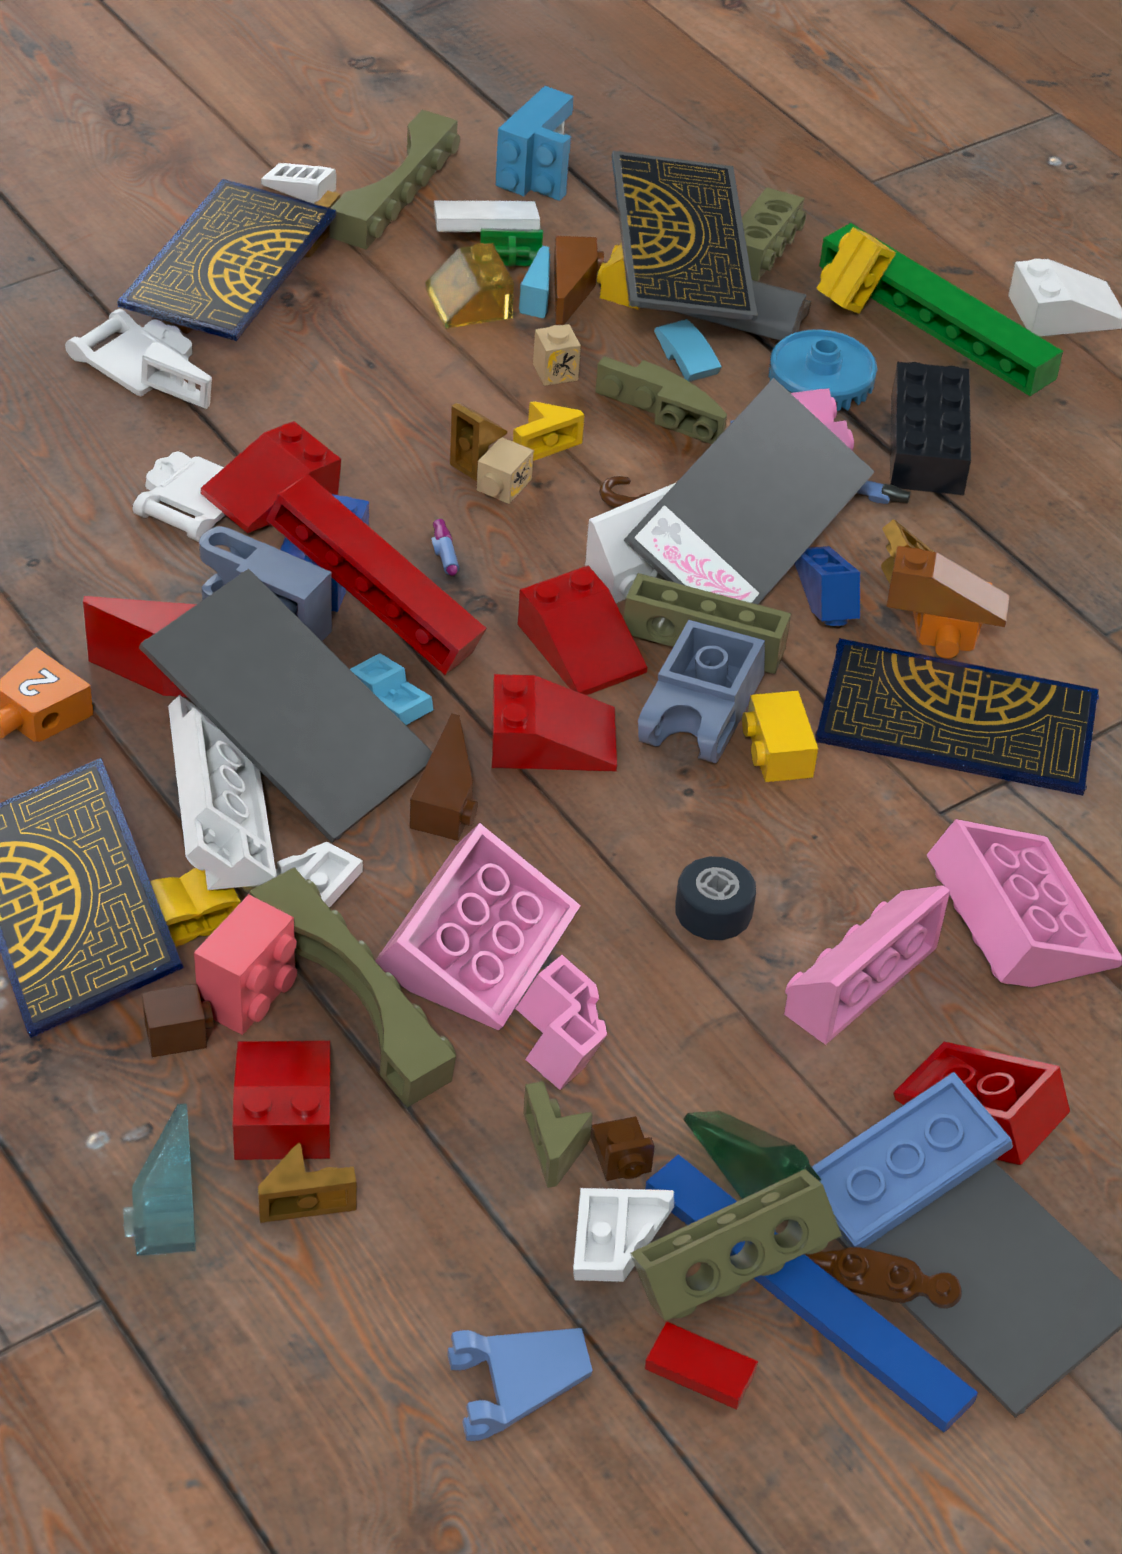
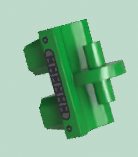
(514, 246)

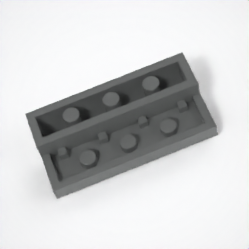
(777, 312)

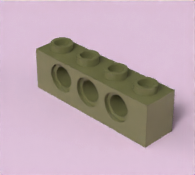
(770, 227)
(662, 608)
(710, 1241)

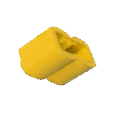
(191, 907)

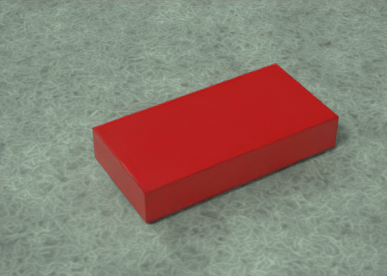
(701, 1365)

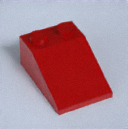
(267, 467)
(119, 627)
(580, 631)
(550, 727)
(1017, 1092)
(281, 1099)

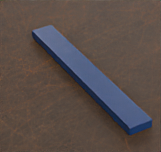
(834, 1310)

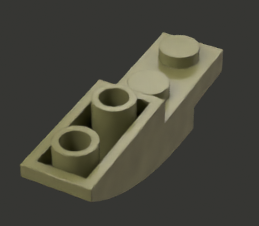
(670, 397)

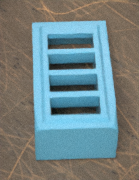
(535, 286)

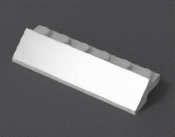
(219, 803)

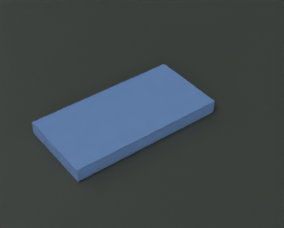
(909, 1160)

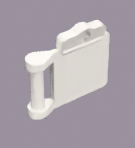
(123, 356)
(179, 483)

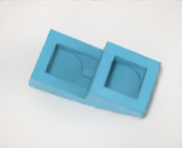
(689, 349)
(390, 685)

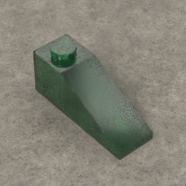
(745, 1153)

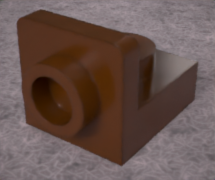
(622, 1148)

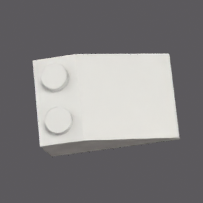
(1062, 299)

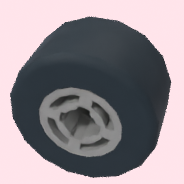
(715, 898)

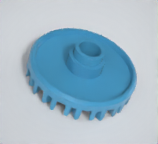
(824, 361)

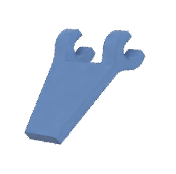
(524, 1373)

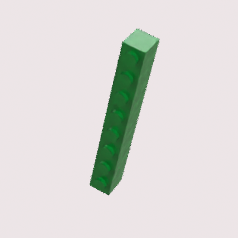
(960, 320)

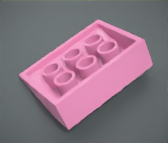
(1021, 905)
(479, 931)

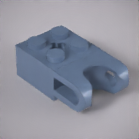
(294, 581)
(703, 688)

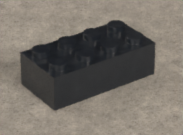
(930, 428)

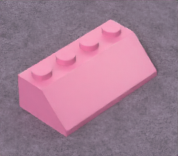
(866, 962)

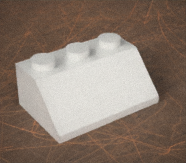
(609, 553)

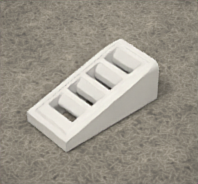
(301, 181)
(166, 372)

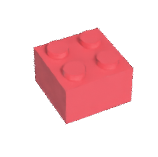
(246, 963)

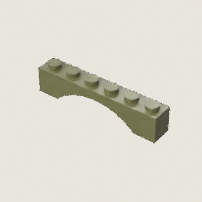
(369, 210)
(412, 1054)

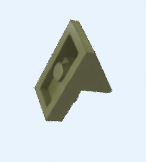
(555, 1138)

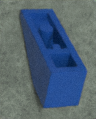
(829, 585)

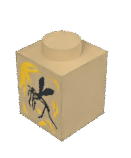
(556, 354)
(504, 470)

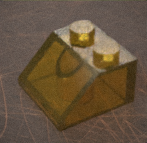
(472, 287)

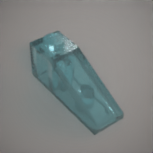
(163, 1194)

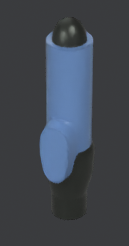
(884, 493)

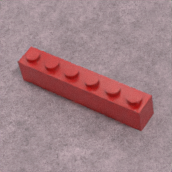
(376, 574)

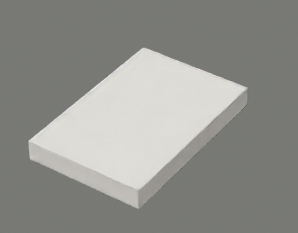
(474, 215)

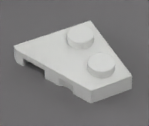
(326, 867)
(613, 1226)

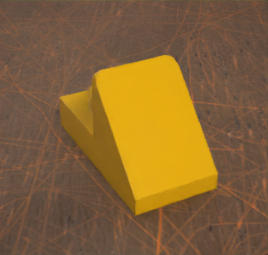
(550, 429)

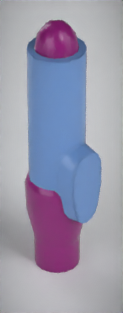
(444, 547)

